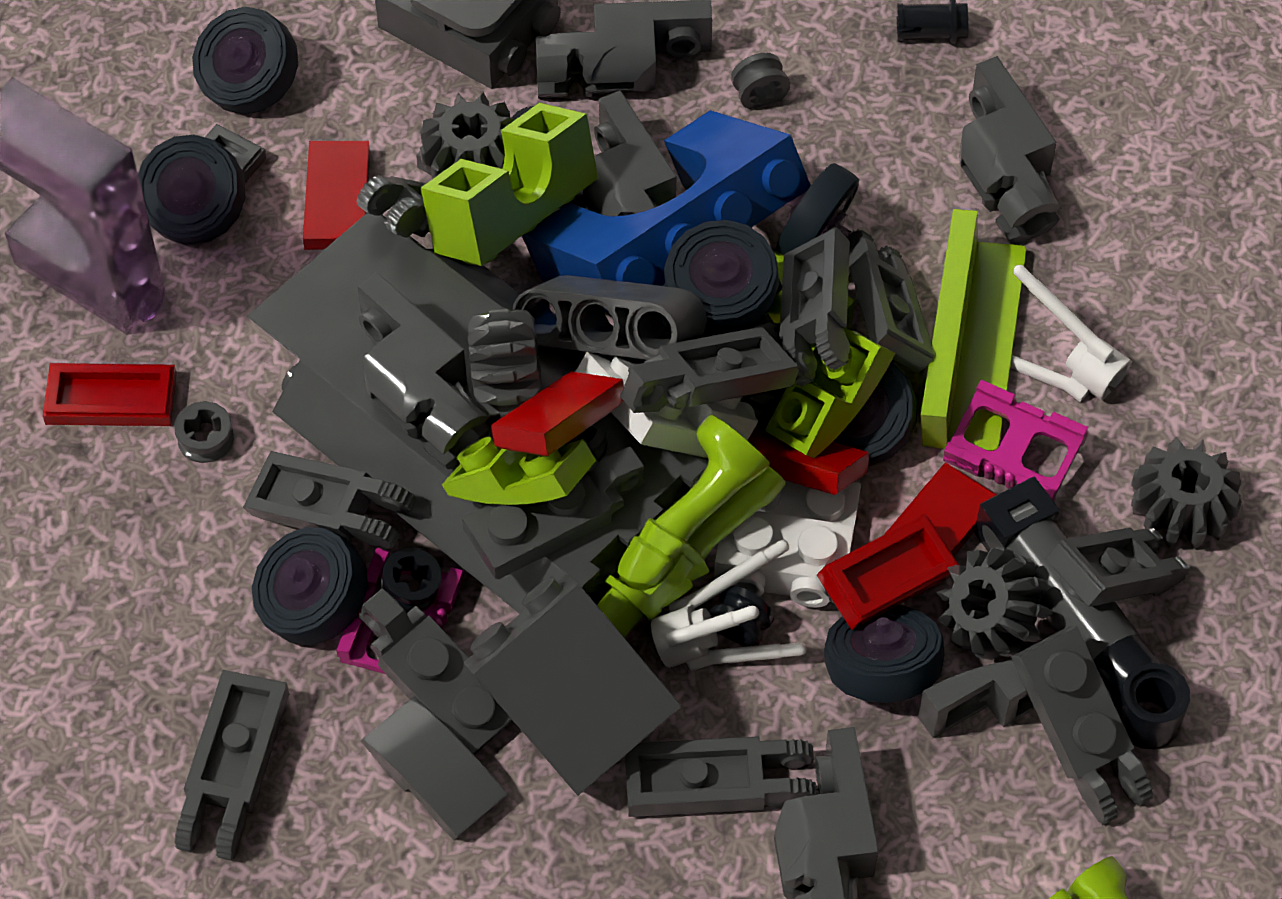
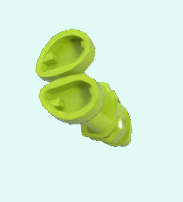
(673, 547)

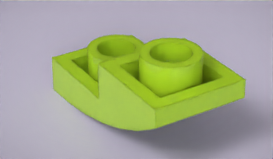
(819, 411)
(516, 477)

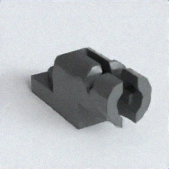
(622, 47)
(1009, 155)
(630, 165)
(417, 373)
(830, 836)

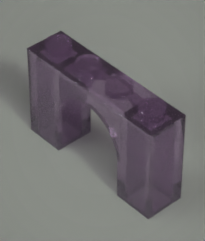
(91, 221)

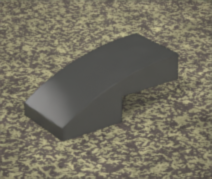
(971, 692)
(434, 767)

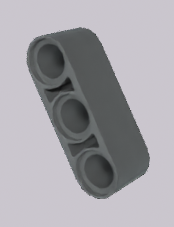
(634, 310)

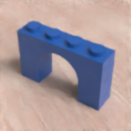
(728, 174)

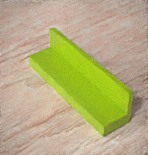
(971, 333)

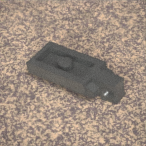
(709, 371)
(523, 533)
(432, 670)

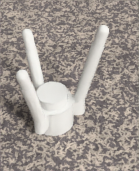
(1093, 360)
(689, 633)

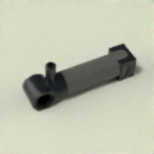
(1027, 524)

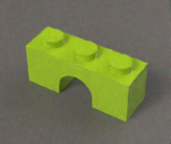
(484, 209)

